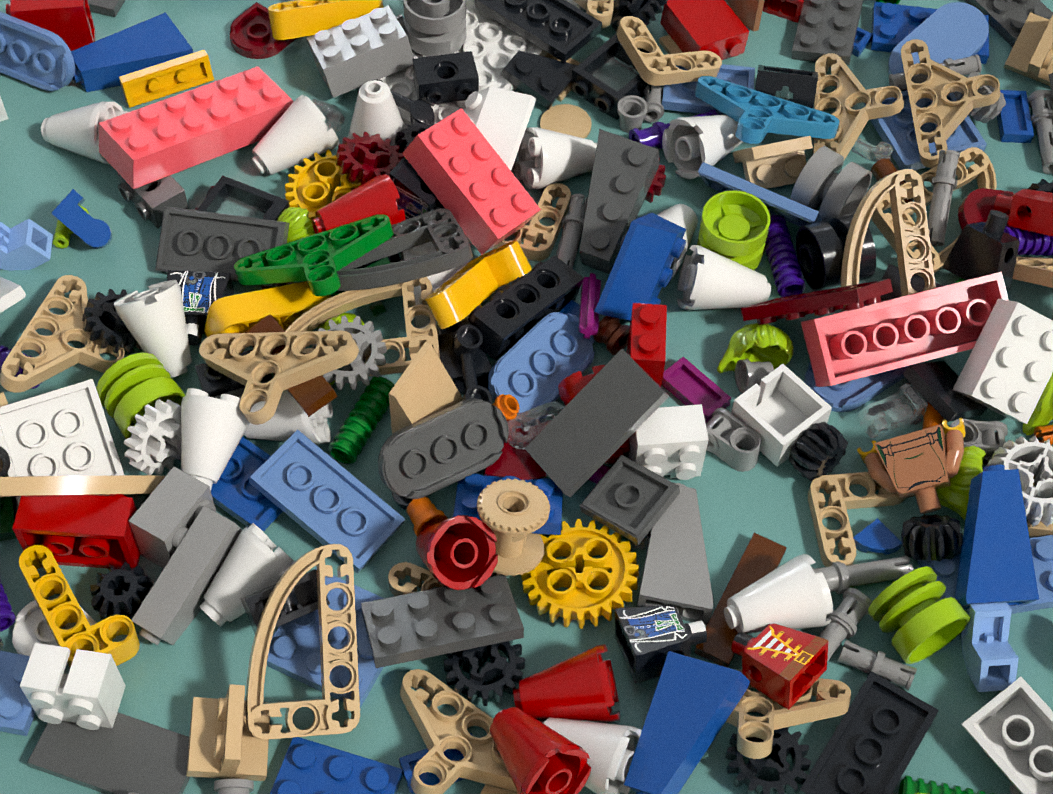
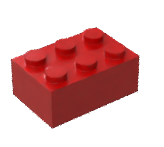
(79, 528)

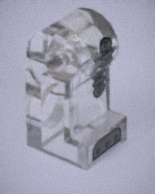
(893, 413)

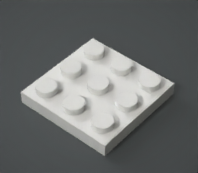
(59, 435)

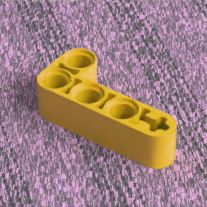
(308, 17)
(476, 282)
(244, 310)
(67, 610)

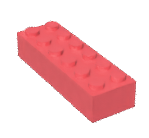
(192, 127)
(901, 330)

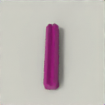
(589, 299)

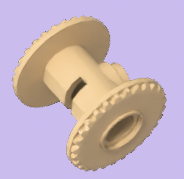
(513, 512)

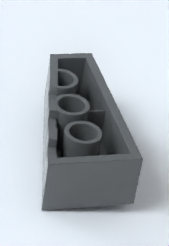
(616, 193)

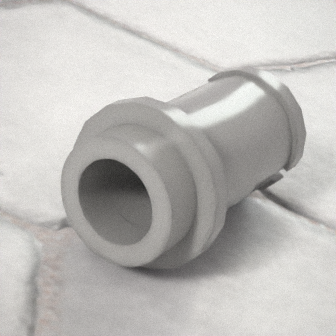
(654, 102)

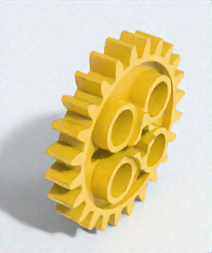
(317, 183)
(582, 573)

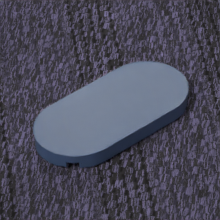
(950, 32)
(34, 54)
(541, 361)
(854, 393)

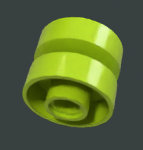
(735, 227)

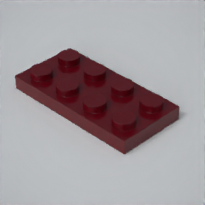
(817, 302)

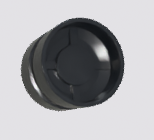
(822, 249)

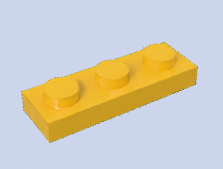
(166, 78)

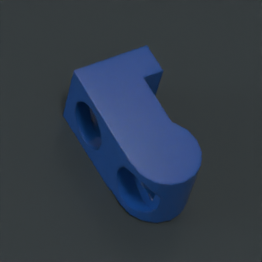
(92, 231)

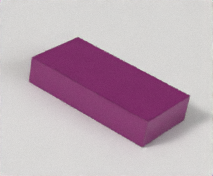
(694, 388)

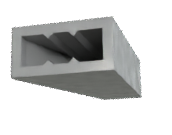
(677, 561)
(186, 578)

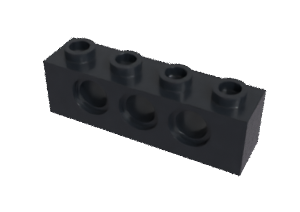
(524, 304)

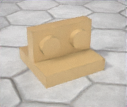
(1033, 50)
(775, 162)
(222, 743)

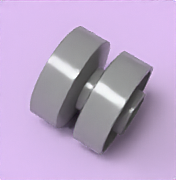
(435, 25)
(830, 186)

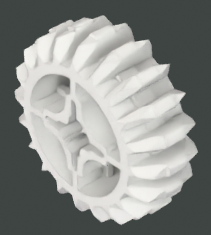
(1031, 459)

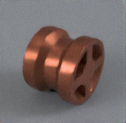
(612, 334)

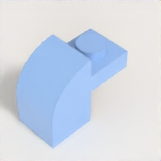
(24, 246)
(986, 647)

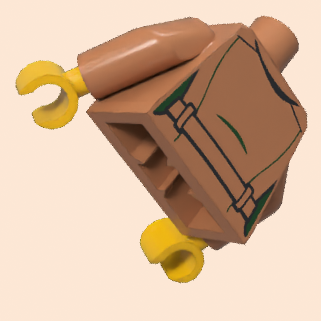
(917, 463)

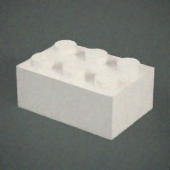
(1010, 361)

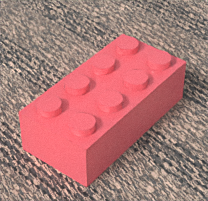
(471, 180)

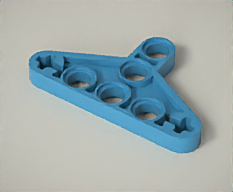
(763, 113)

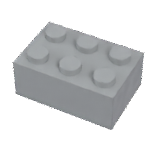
(361, 50)

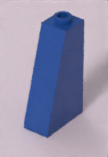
(128, 51)
(996, 543)
(682, 722)

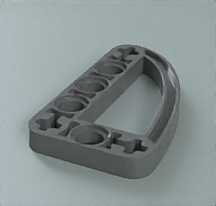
(434, 226)

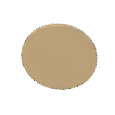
(567, 120)

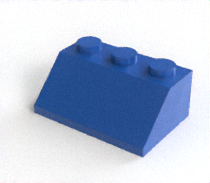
(641, 265)

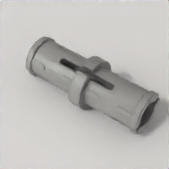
(868, 661)

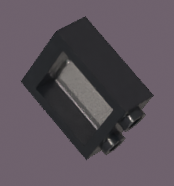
(607, 77)
(242, 200)

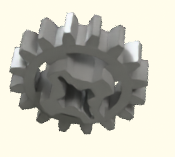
(366, 342)

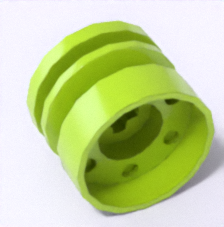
(133, 385)
(918, 614)

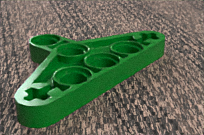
(315, 256)

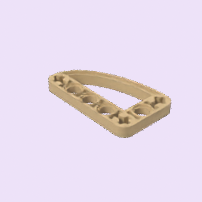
(981, 170)
(903, 233)
(355, 298)
(78, 485)
(330, 657)

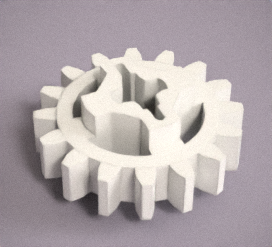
(155, 438)

